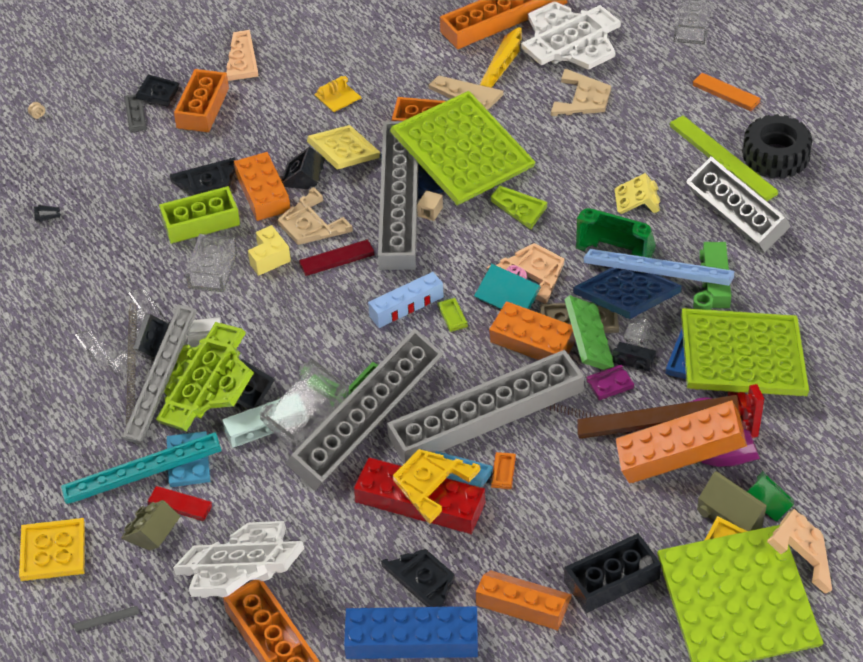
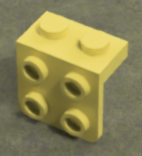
(637, 192)

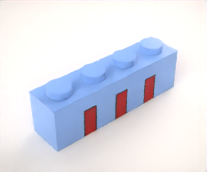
(405, 299)

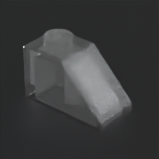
(638, 332)

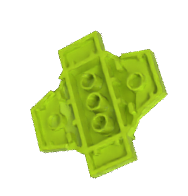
(205, 377)

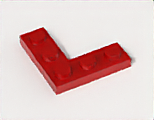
(750, 408)

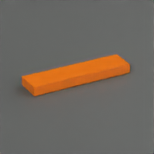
(726, 91)

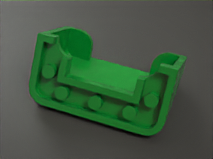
(599, 226)

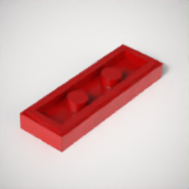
(182, 503)

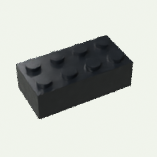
(612, 572)

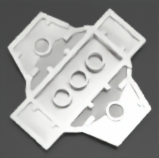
(570, 35)
(251, 554)

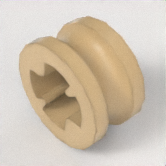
(36, 110)

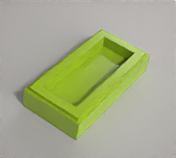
(452, 314)

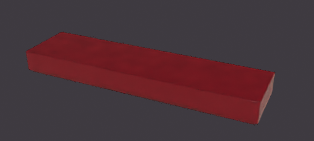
(336, 257)

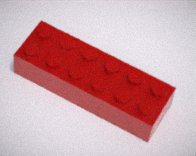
(459, 500)

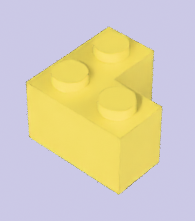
(270, 252)

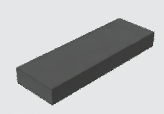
(135, 113)

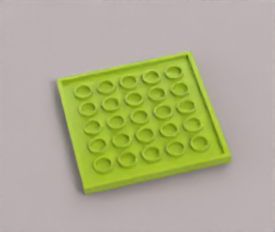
(462, 147)
(742, 350)
(738, 598)

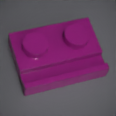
(610, 382)

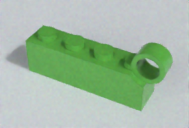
(715, 295)

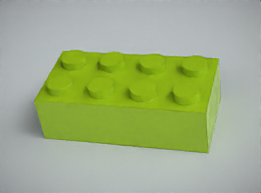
(199, 214)

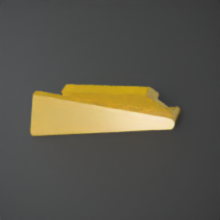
(504, 56)

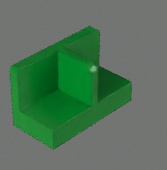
(772, 495)

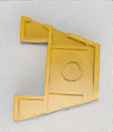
(424, 474)

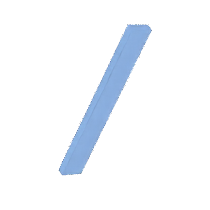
(659, 267)

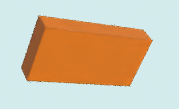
(503, 470)

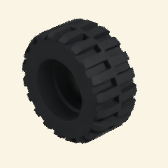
(772, 160)

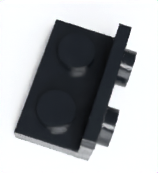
(633, 356)

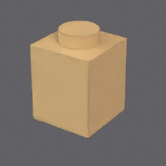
(430, 205)

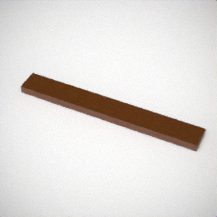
(643, 418)

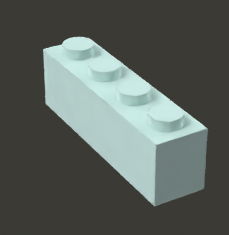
(246, 426)

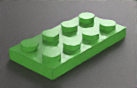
(589, 333)

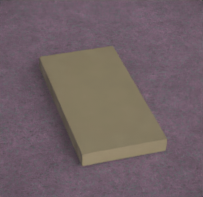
(559, 312)

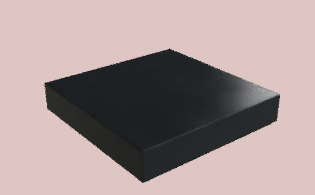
(157, 90)

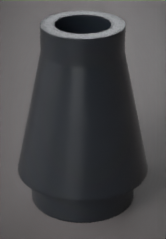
(44, 213)

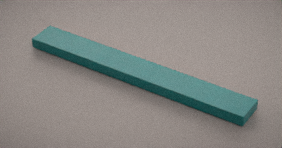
(141, 468)

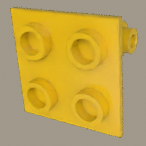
(337, 94)

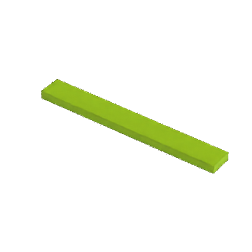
(713, 149)

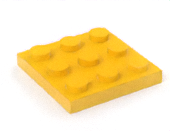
(52, 549)

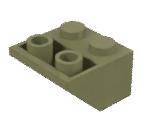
(151, 525)

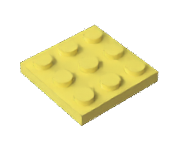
(343, 147)

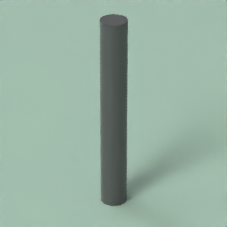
(106, 618)

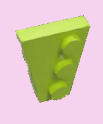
(519, 205)

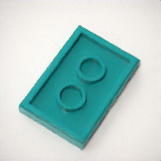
(505, 286)

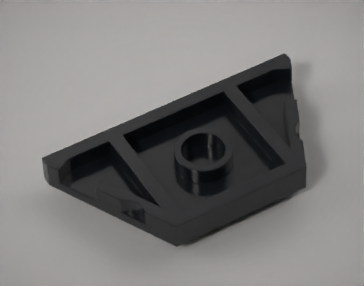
(205, 177)
(422, 576)

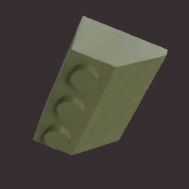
(730, 503)

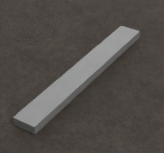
(159, 374)

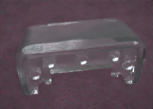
(305, 405)

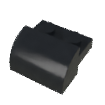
(150, 336)

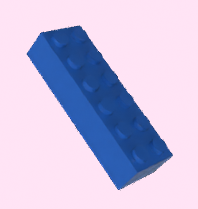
(411, 632)

